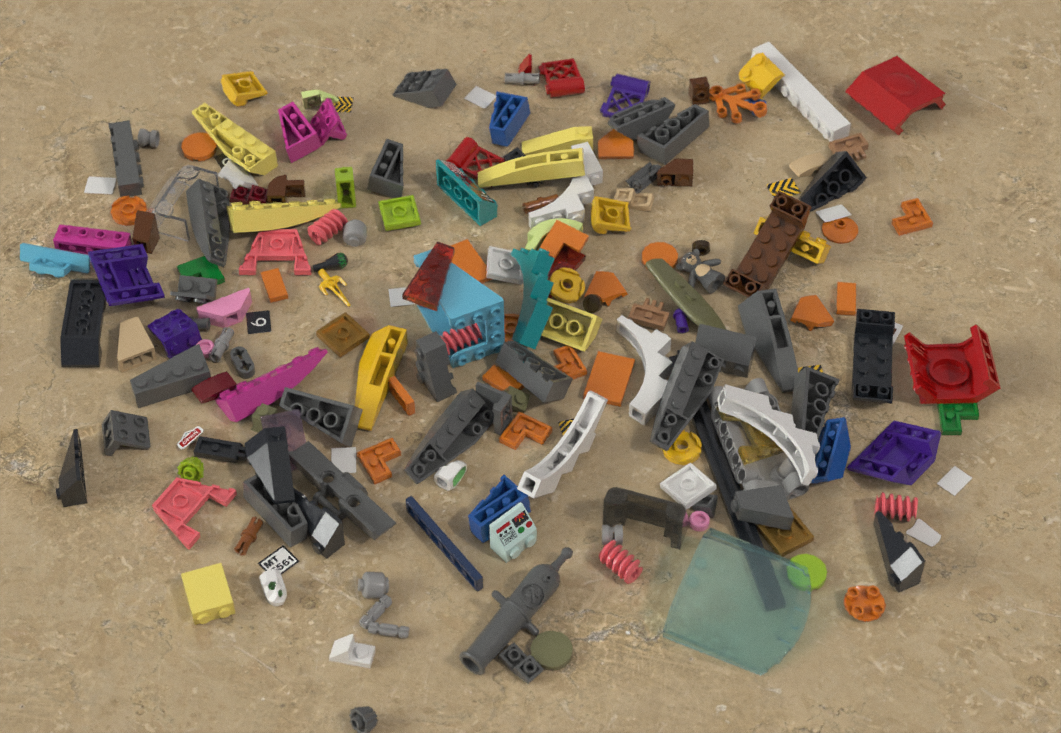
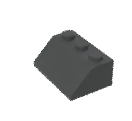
(733, 347)

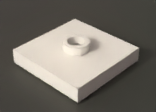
(503, 266)
(688, 486)

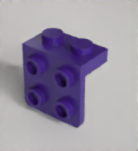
(175, 332)

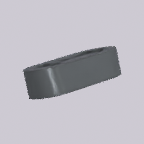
(245, 361)

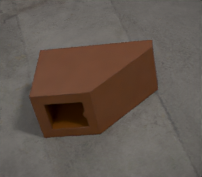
(676, 173)
(146, 231)

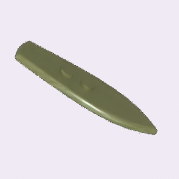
(684, 294)

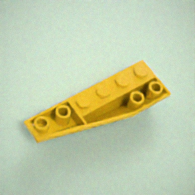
(375, 368)

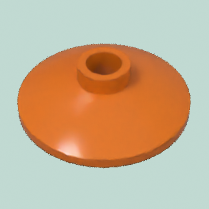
(840, 230)

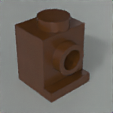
(699, 90)

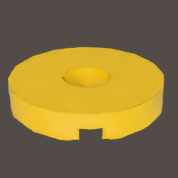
(564, 294)
(687, 455)

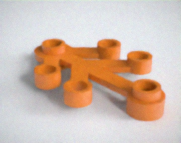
(717, 94)

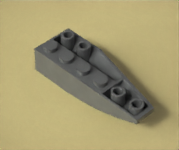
(210, 219)
(765, 319)
(685, 392)
(450, 435)

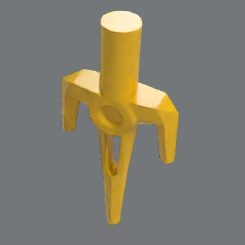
(331, 283)

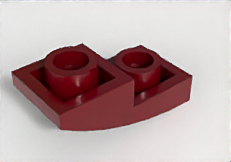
(247, 195)
(211, 388)

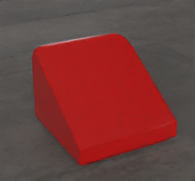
(526, 64)

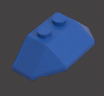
(833, 450)

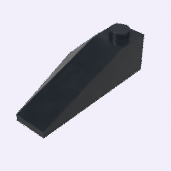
(833, 180)
(271, 461)
(72, 477)
(323, 526)
(901, 559)

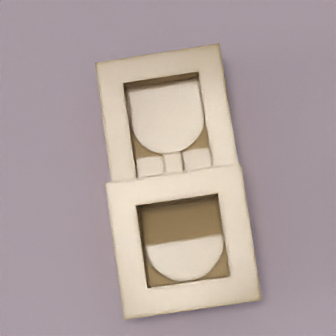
(807, 164)
(636, 201)

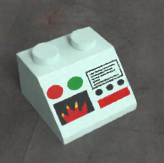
(512, 533)

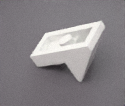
(349, 652)

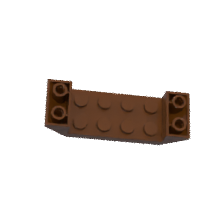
(770, 246)

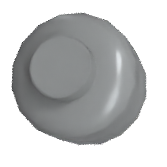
(355, 233)
(373, 585)

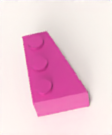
(297, 132)

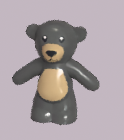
(706, 275)

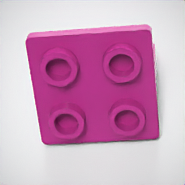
(328, 123)

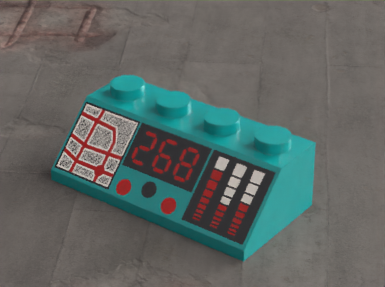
(465, 192)

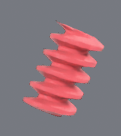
(327, 226)
(462, 336)
(896, 506)
(620, 563)

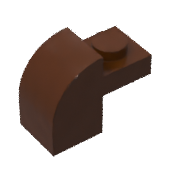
(282, 188)

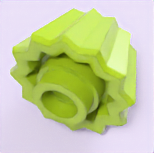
(191, 469)

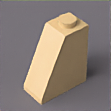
(134, 345)

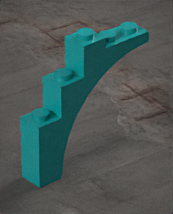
(536, 289)

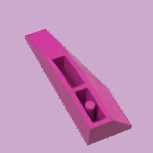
(268, 387)

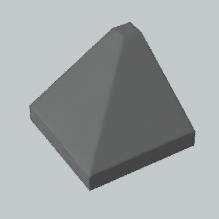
(707, 505)

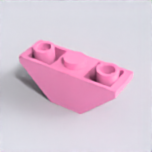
(227, 309)

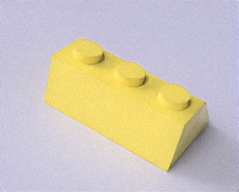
(571, 325)

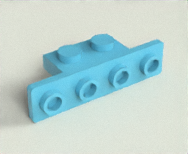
(53, 261)

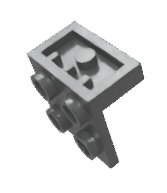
(197, 288)
(499, 402)
(126, 430)

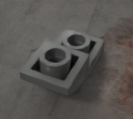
(520, 664)

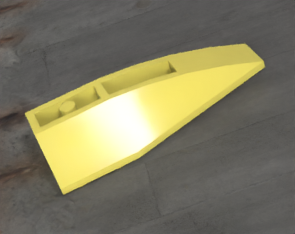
(236, 142)
(535, 168)
(275, 215)

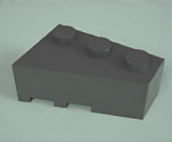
(432, 366)

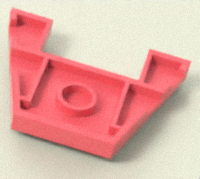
(276, 246)
(182, 502)

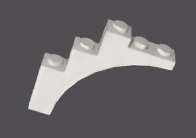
(577, 194)
(656, 365)
(777, 425)
(578, 439)

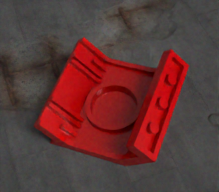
(894, 92)
(952, 371)

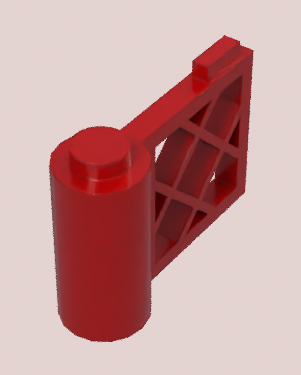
(563, 85)
(466, 154)

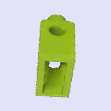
(345, 181)

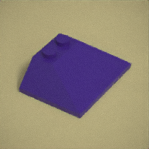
(125, 275)
(899, 453)

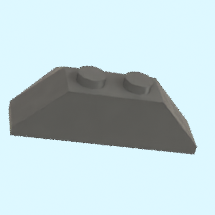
(641, 117)

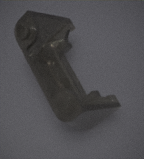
(625, 504)

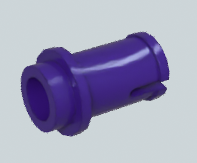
(681, 321)

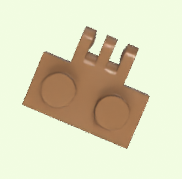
(852, 144)
(649, 315)

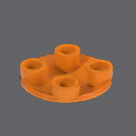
(864, 602)

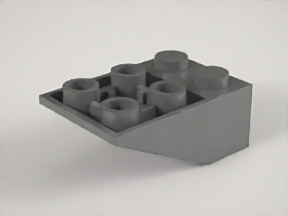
(426, 87)

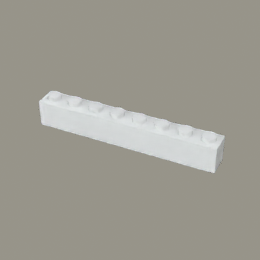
(806, 97)

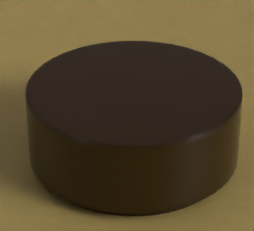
(702, 245)
(592, 303)

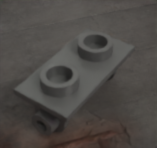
(643, 177)

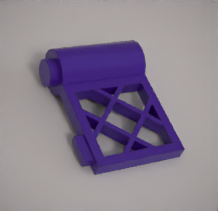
(629, 88)

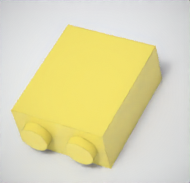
(208, 593)

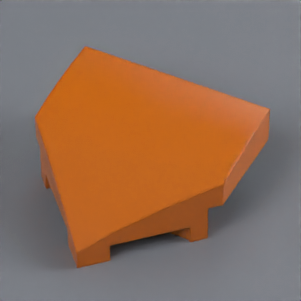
(615, 146)
(606, 286)
(811, 313)

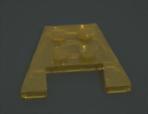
(762, 445)

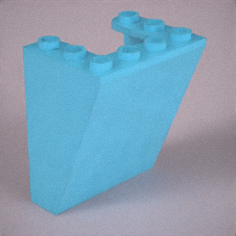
(464, 304)

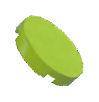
(816, 569)

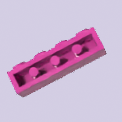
(87, 239)

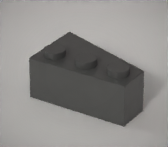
(388, 170)

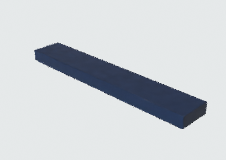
(444, 544)

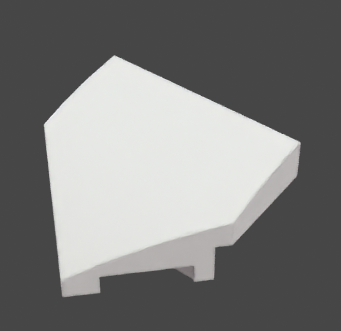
(237, 175)

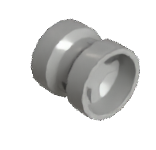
(148, 138)
(607, 534)

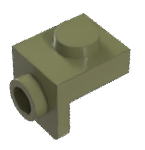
(519, 399)

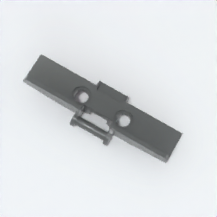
(316, 467)

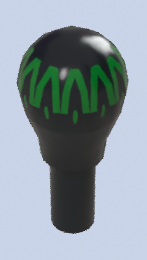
(337, 261)

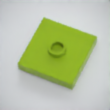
(399, 213)

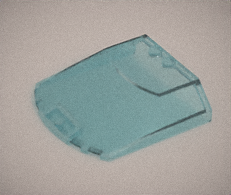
(740, 603)

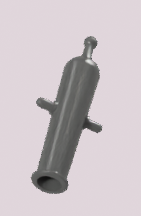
(514, 613)

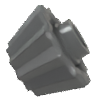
(363, 719)

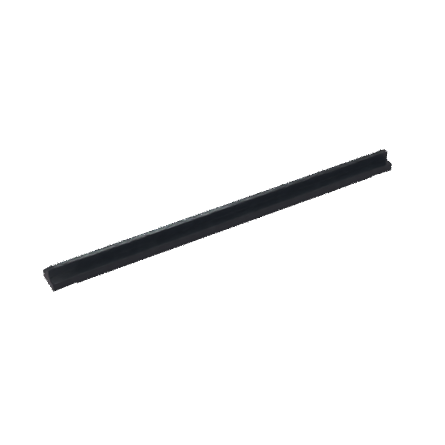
(721, 469)

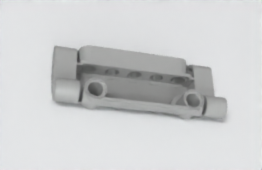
(762, 473)

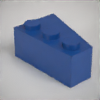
(508, 117)
(497, 503)

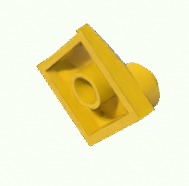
(760, 74)
(241, 87)
(609, 215)

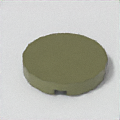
(552, 650)

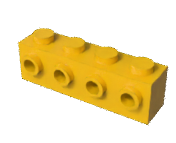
(806, 246)

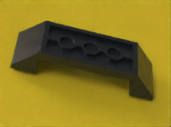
(83, 324)
(873, 356)

